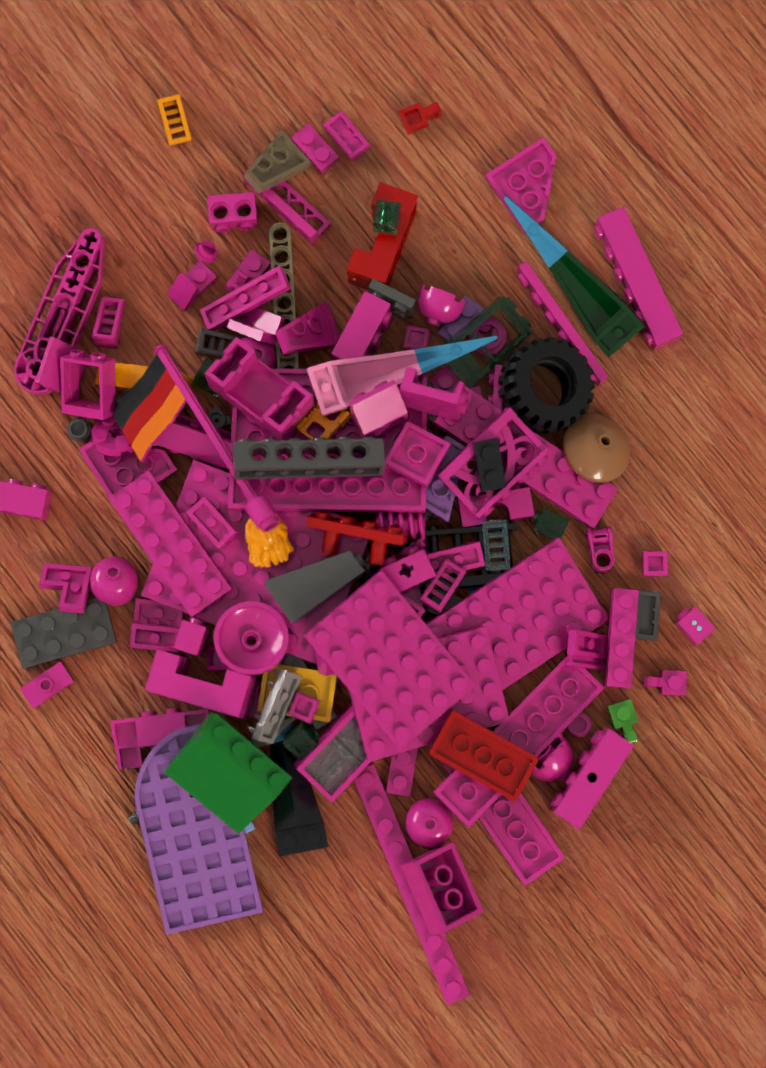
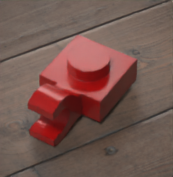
(415, 117)

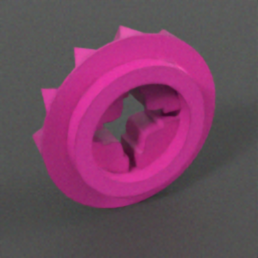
(498, 330)

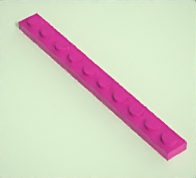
(398, 853)

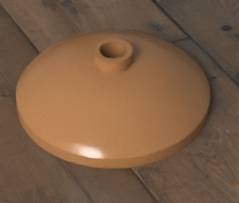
(589, 455)

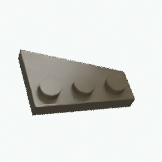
(276, 164)

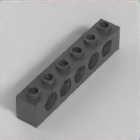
(299, 467)

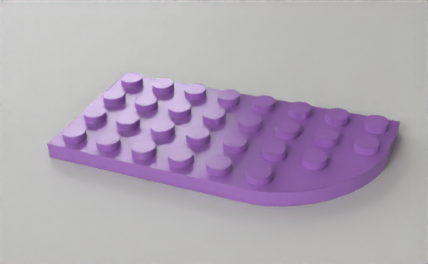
(194, 857)

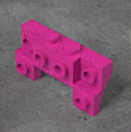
(134, 733)

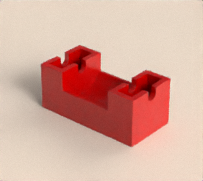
(387, 248)

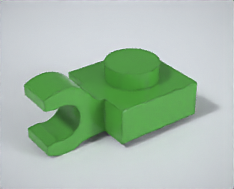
(623, 716)

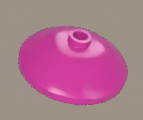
(249, 621)

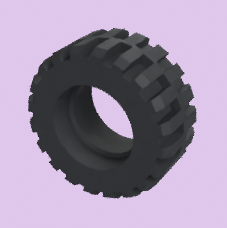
(571, 372)

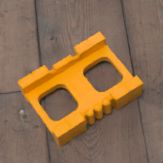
(330, 427)

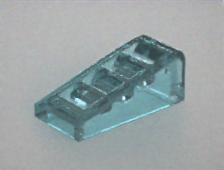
(492, 566)

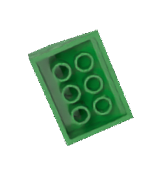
(227, 773)

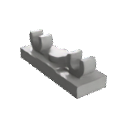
(276, 706)

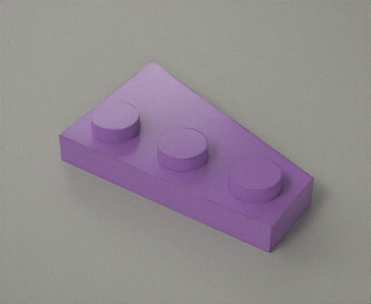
(438, 496)

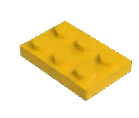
(311, 684)

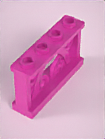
(496, 428)

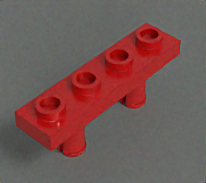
(368, 529)

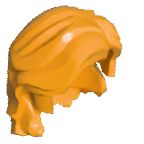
(267, 546)

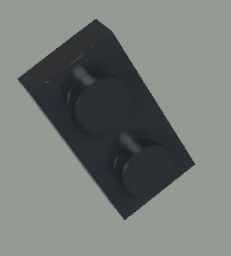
(489, 464)

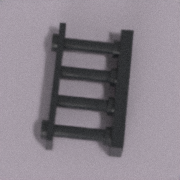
(482, 576)

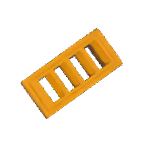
(169, 101)

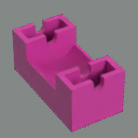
(259, 391)
(170, 680)

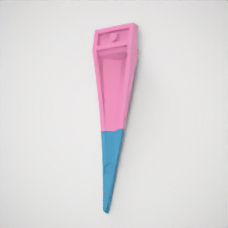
(341, 380)

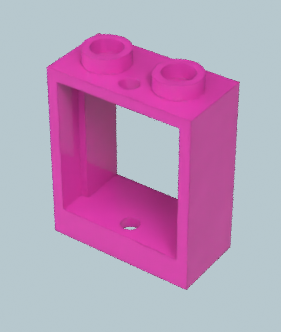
(70, 394)

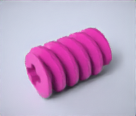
(409, 523)

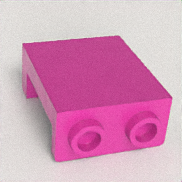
(433, 400)

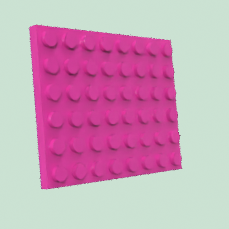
(330, 494)
(234, 558)

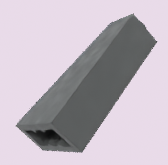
(313, 585)

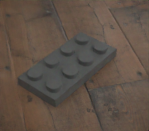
(62, 634)

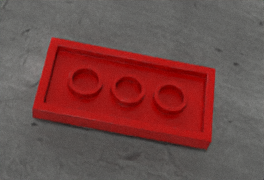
(483, 755)

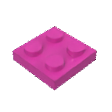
(417, 454)

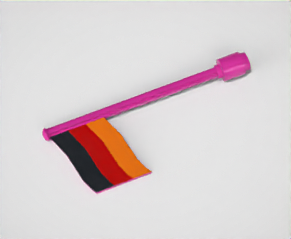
(154, 406)

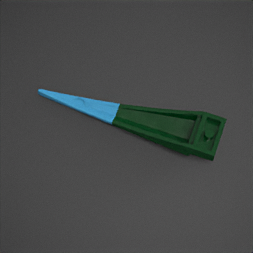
(600, 309)

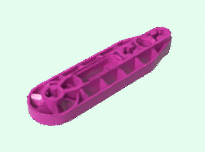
(68, 300)

